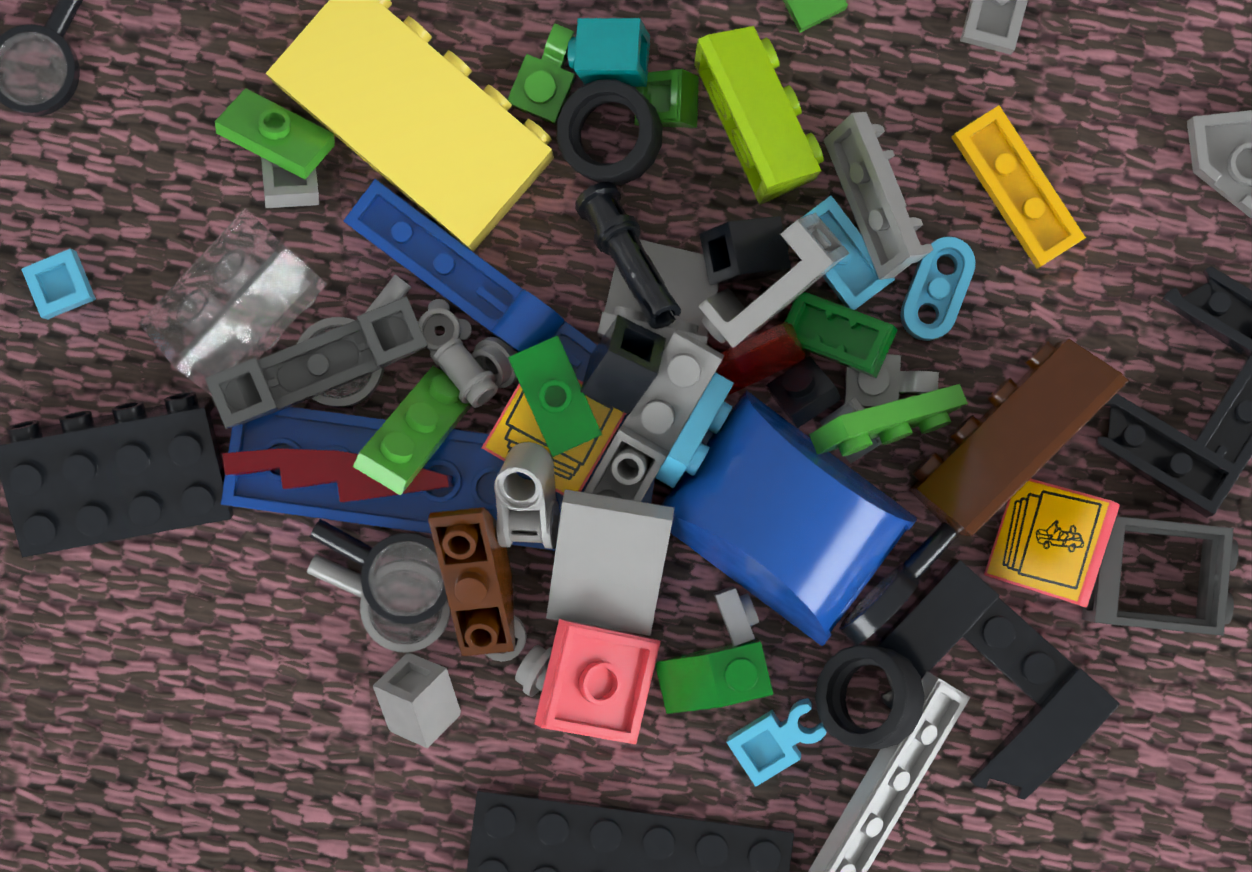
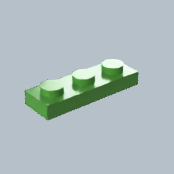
(889, 421)
(413, 432)

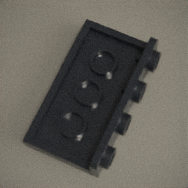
(113, 474)

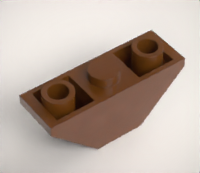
(475, 580)

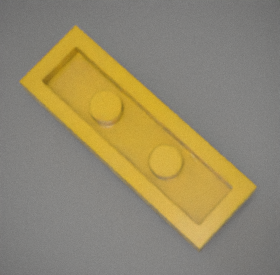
(1018, 187)

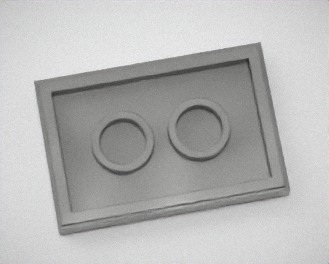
(609, 561)

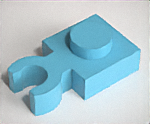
(770, 745)

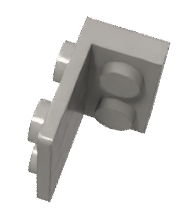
(685, 280)

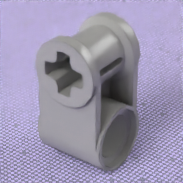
(527, 507)

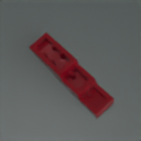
(318, 467)

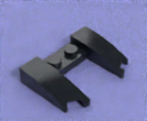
(1203, 468)
(1066, 698)

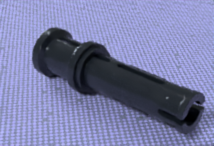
(619, 237)

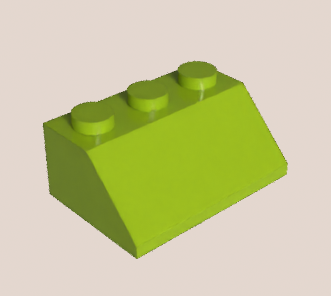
(757, 112)

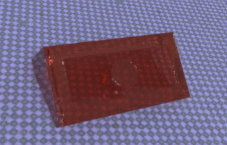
(761, 356)

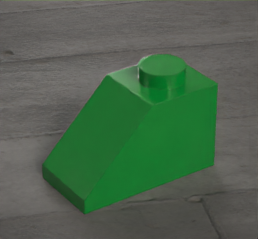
(714, 677)

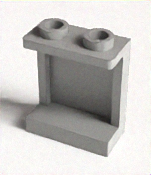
(819, 253)

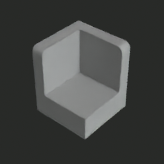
(417, 699)

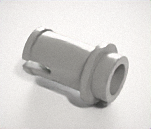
(466, 374)

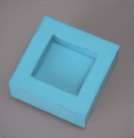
(58, 284)

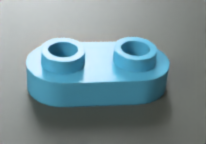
(938, 290)

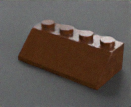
(1016, 435)

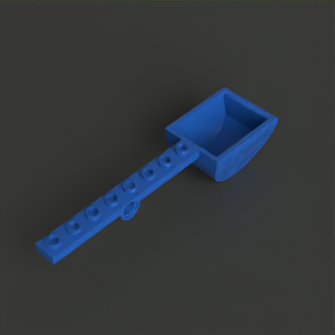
(762, 503)

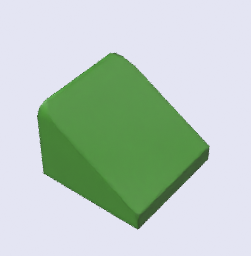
(674, 97)

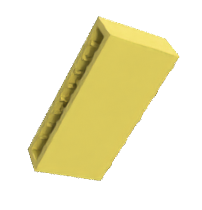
(413, 115)

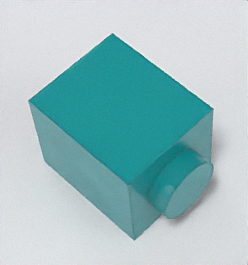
(610, 50)

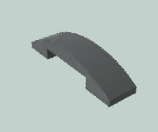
(316, 364)

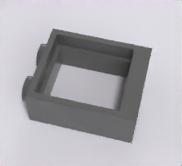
(1214, 601)

